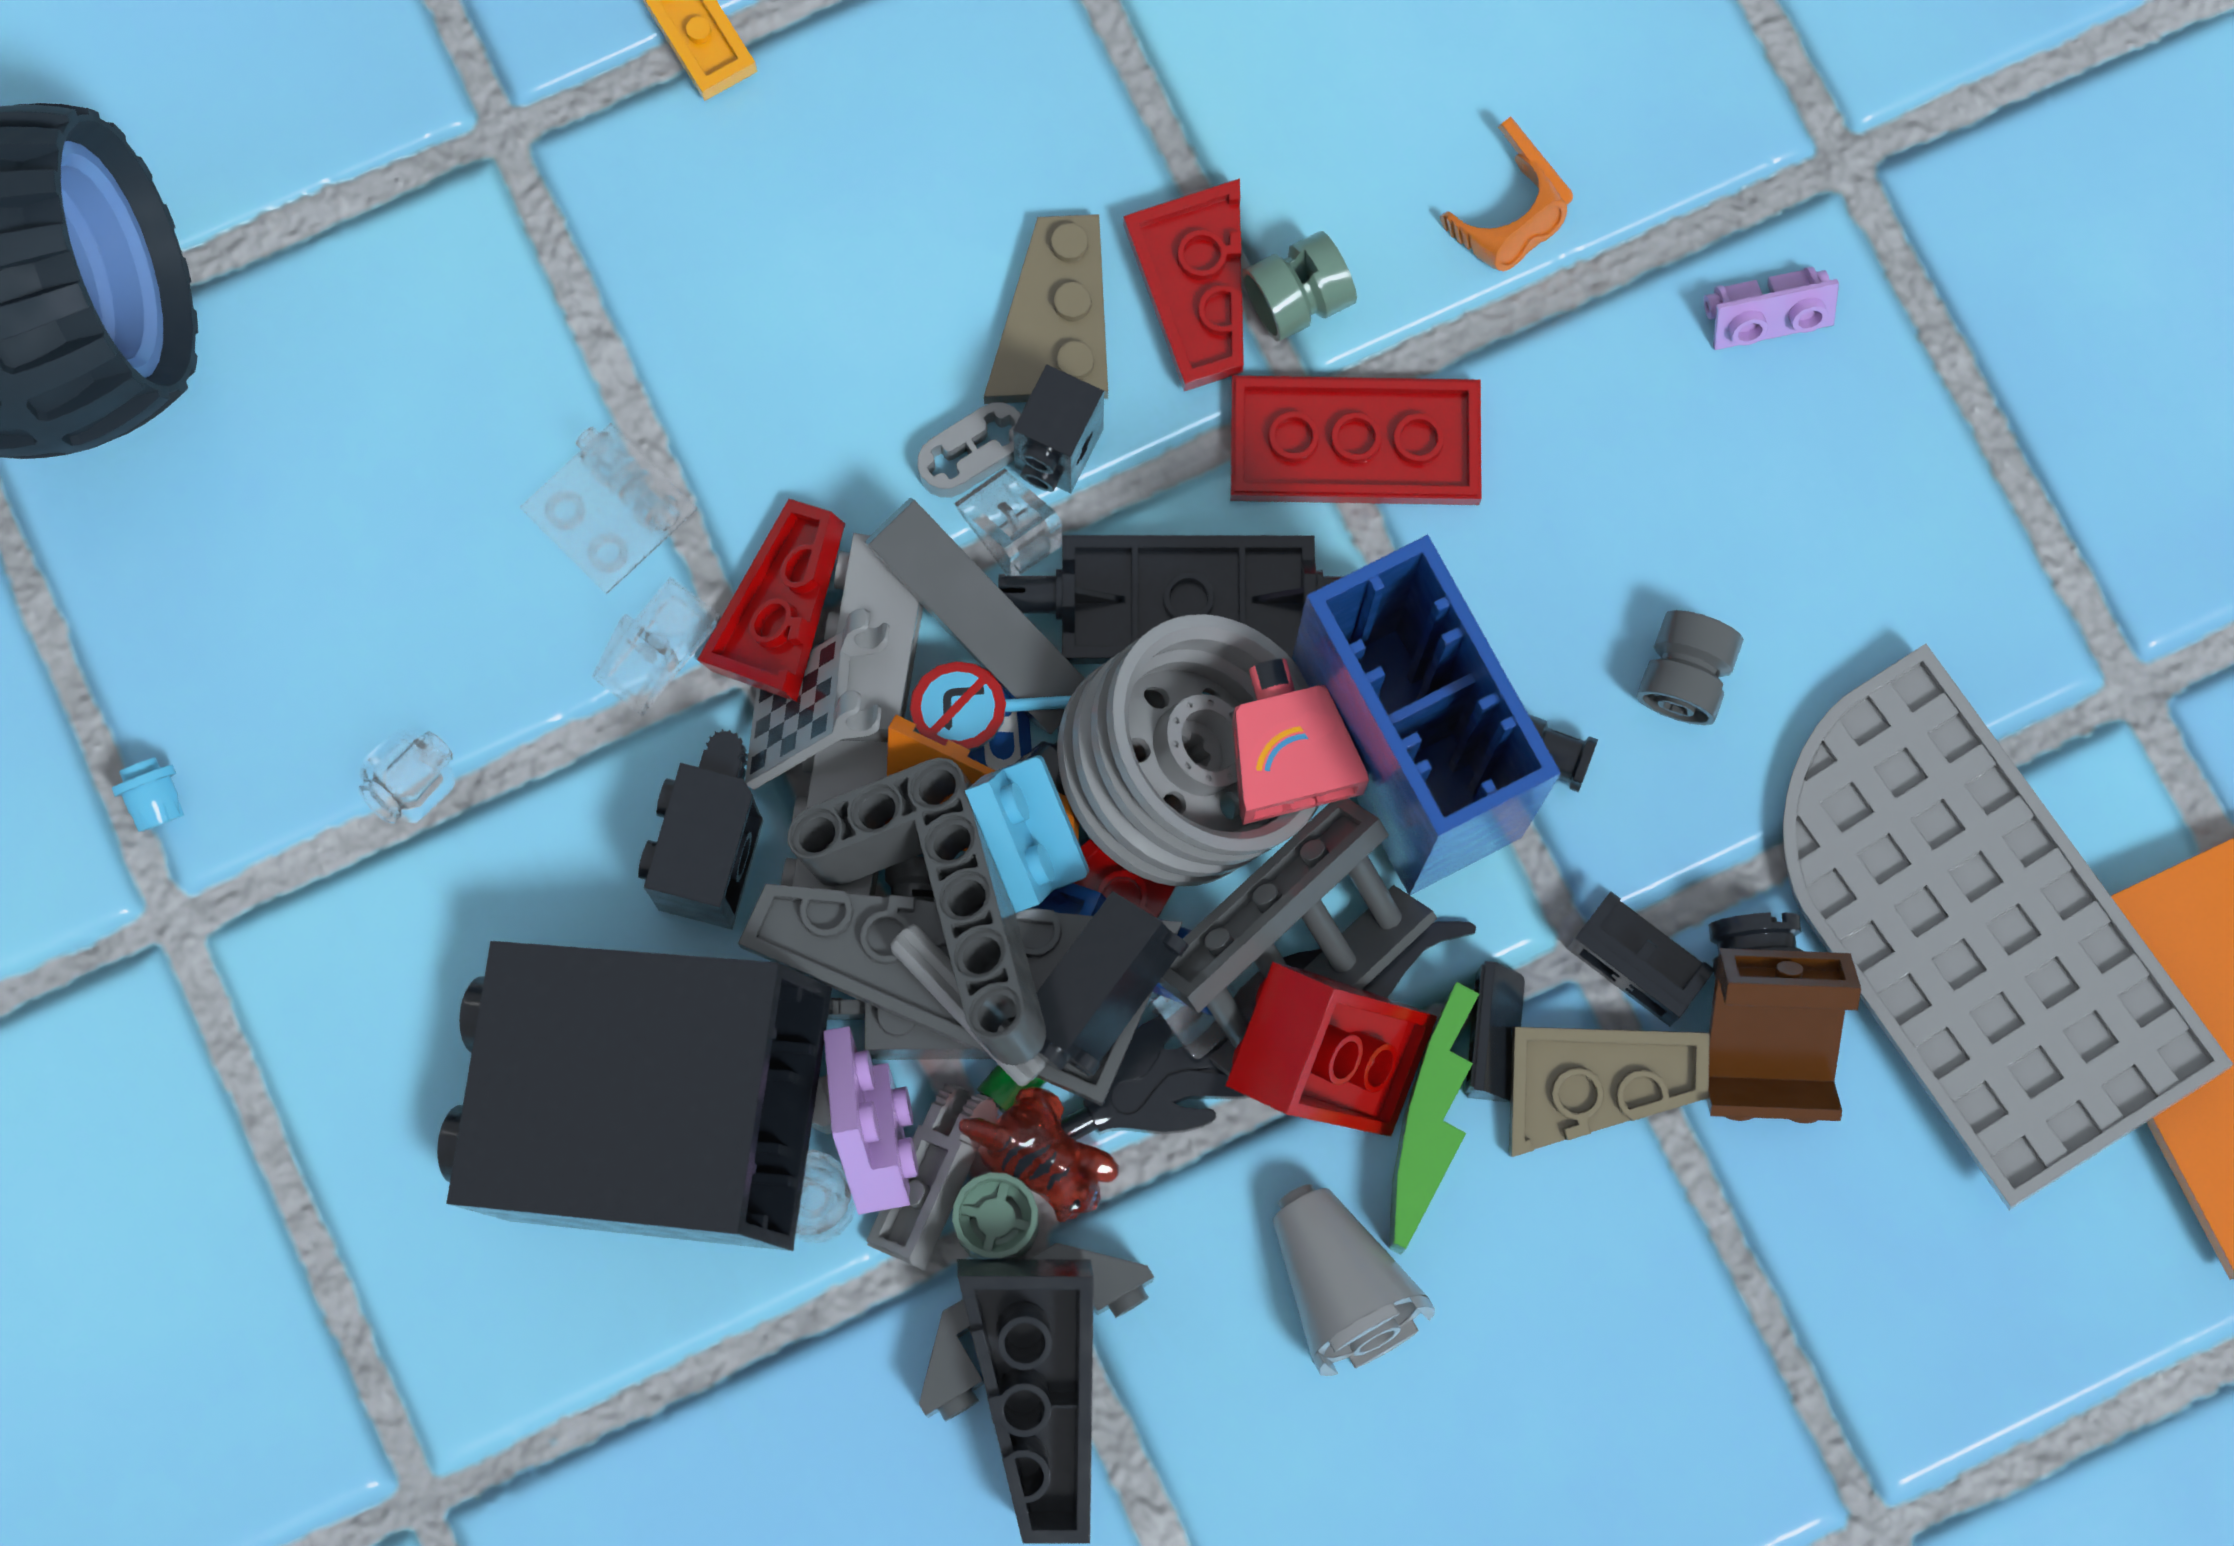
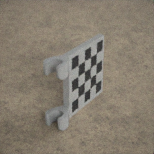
(825, 711)

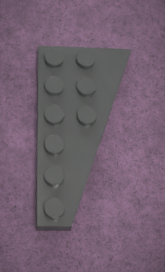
(847, 946)

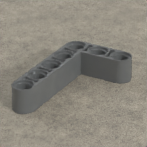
(958, 886)

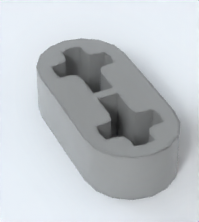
(964, 437)

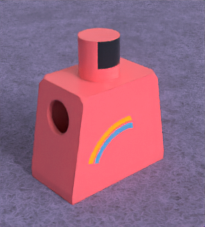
(1291, 748)

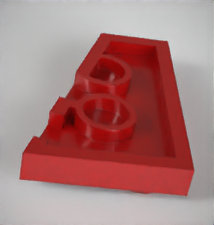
(1193, 279)

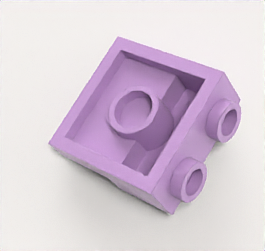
(869, 1125)

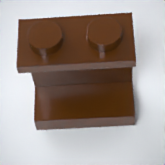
(1778, 1033)

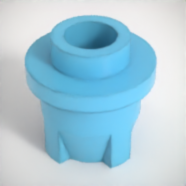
(149, 794)

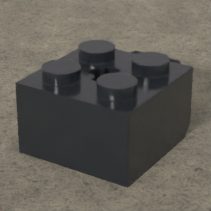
(705, 836)

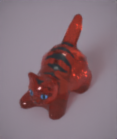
(1036, 1150)

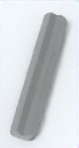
(936, 974)

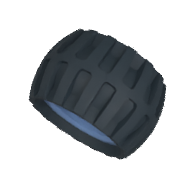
(89, 286)

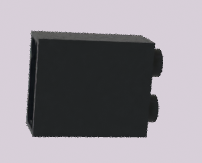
(637, 1093)

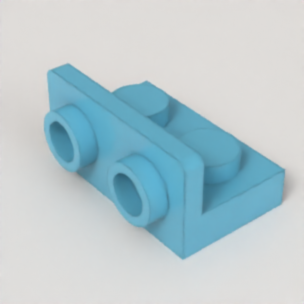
(1027, 831)

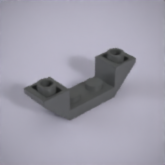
(951, 1373)

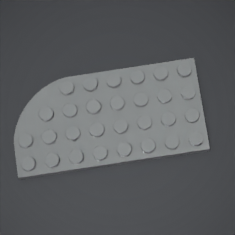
(1982, 934)

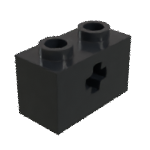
(1058, 430)

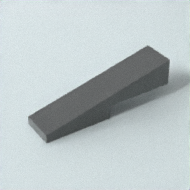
(974, 610)

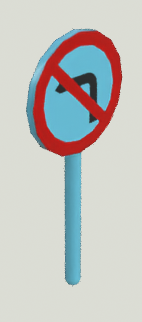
(967, 705)

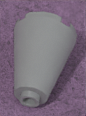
(1344, 1282)

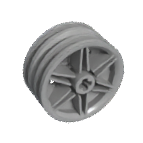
(1156, 757)

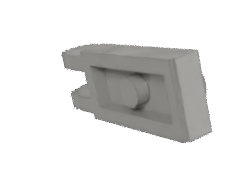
(943, 1165)

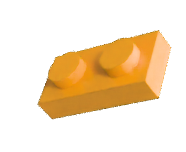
(703, 43)

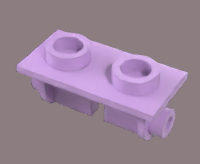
(1795, 304)

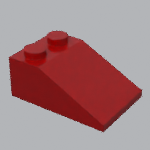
(1329, 1051)

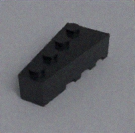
(1037, 1367)

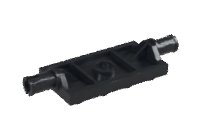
(1128, 584)

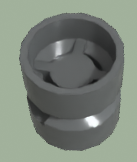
(1686, 678)

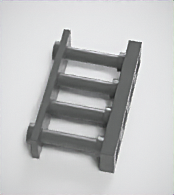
(1276, 898)

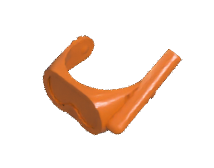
(1509, 244)

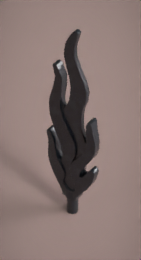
(1157, 1078)

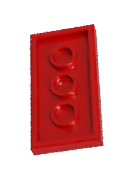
(1355, 440)

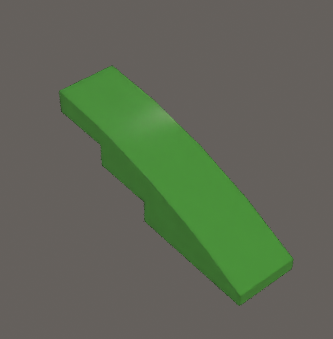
(1425, 1139)

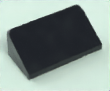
(1490, 1040)

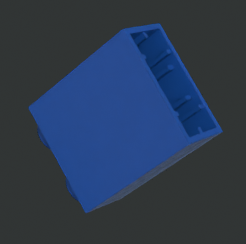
(1428, 712)

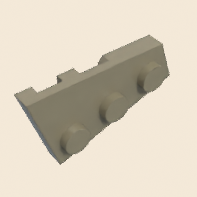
(1054, 311)
(1597, 1078)

